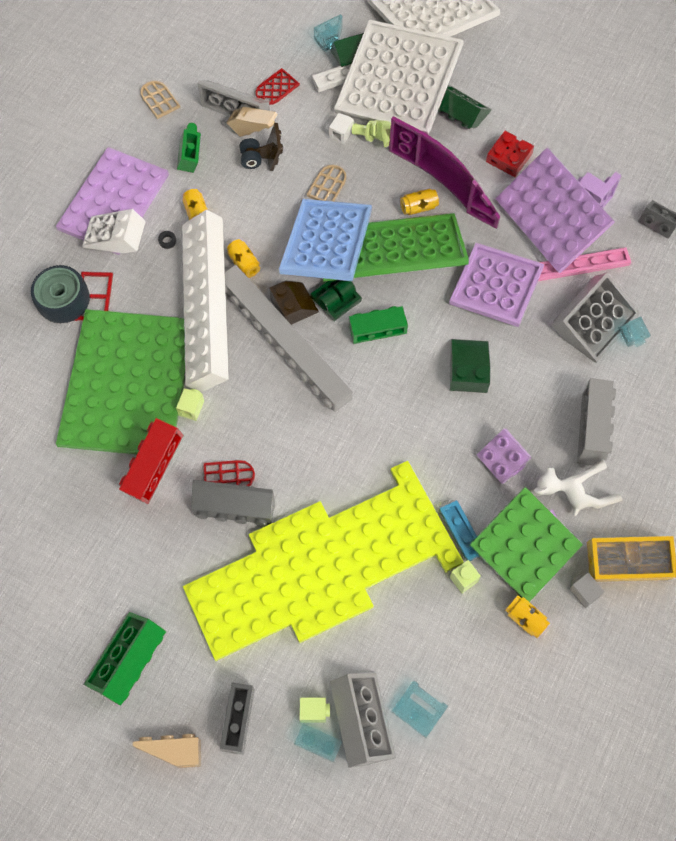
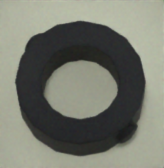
(164, 234)

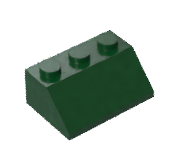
(463, 108)

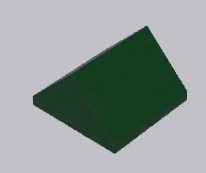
(345, 49)

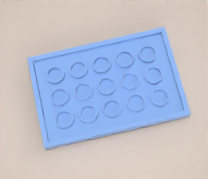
(326, 240)

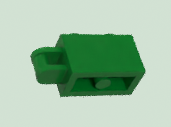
(189, 149)

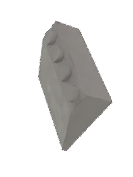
(594, 317)

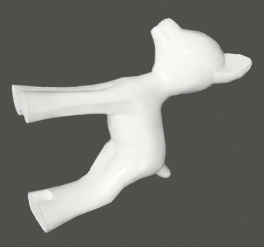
(572, 486)

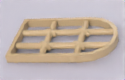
(157, 104)
(321, 187)

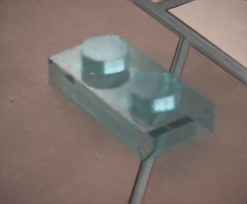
(318, 743)

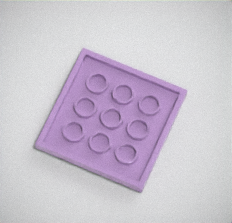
(497, 284)

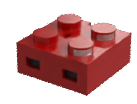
(510, 154)

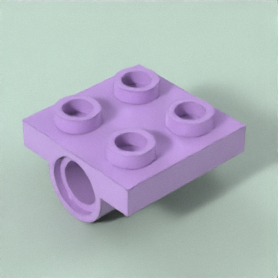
(504, 456)

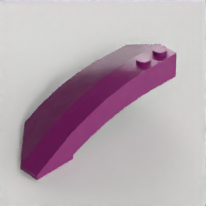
(444, 166)

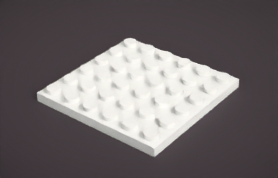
(436, 16)
(399, 75)

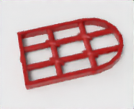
(237, 470)

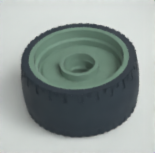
(60, 294)

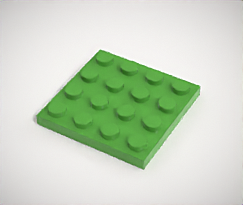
(525, 544)

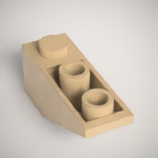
(249, 120)
(178, 752)

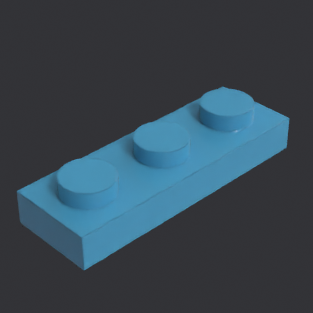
(459, 528)

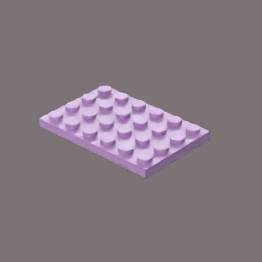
(113, 186)
(554, 210)

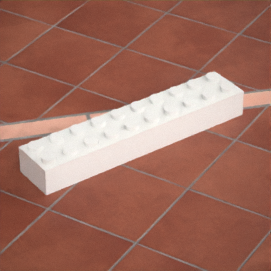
(204, 302)

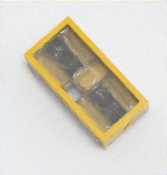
(632, 558)

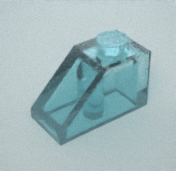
(328, 32)

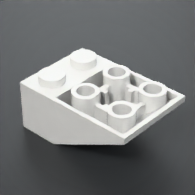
(115, 232)

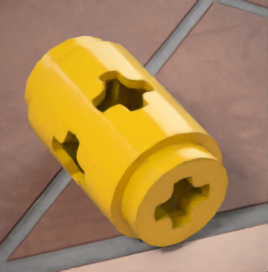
(419, 201)
(193, 203)
(243, 258)
(534, 623)

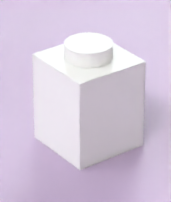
(341, 128)

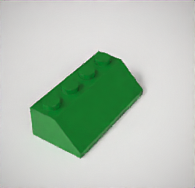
(125, 658)

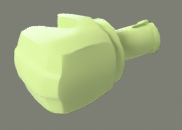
(374, 129)

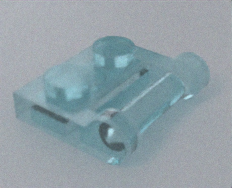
(416, 715)

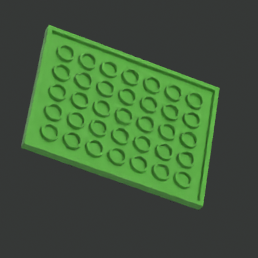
(122, 380)

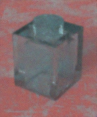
(634, 332)

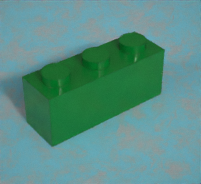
(378, 324)

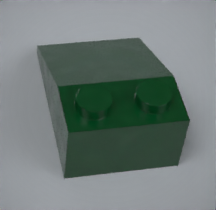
(470, 366)

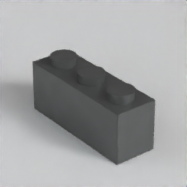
(237, 718)

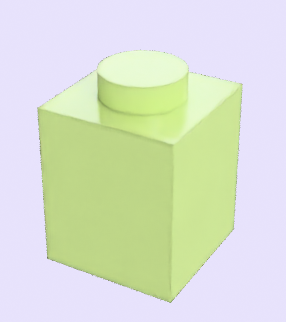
(190, 404)
(465, 576)
(314, 710)

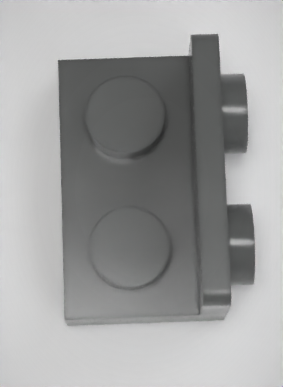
(659, 219)

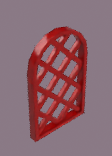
(287, 91)

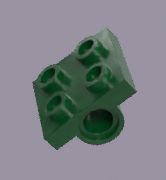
(336, 297)

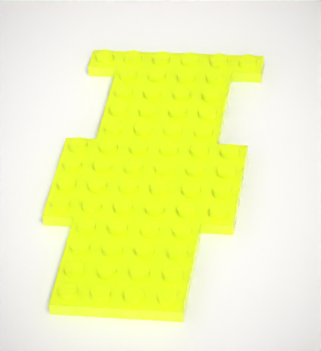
(317, 567)

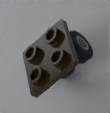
(253, 153)

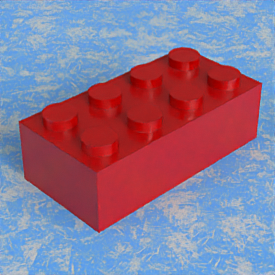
(151, 461)

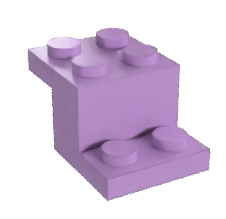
(600, 190)

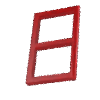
(100, 296)

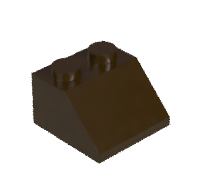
(292, 301)

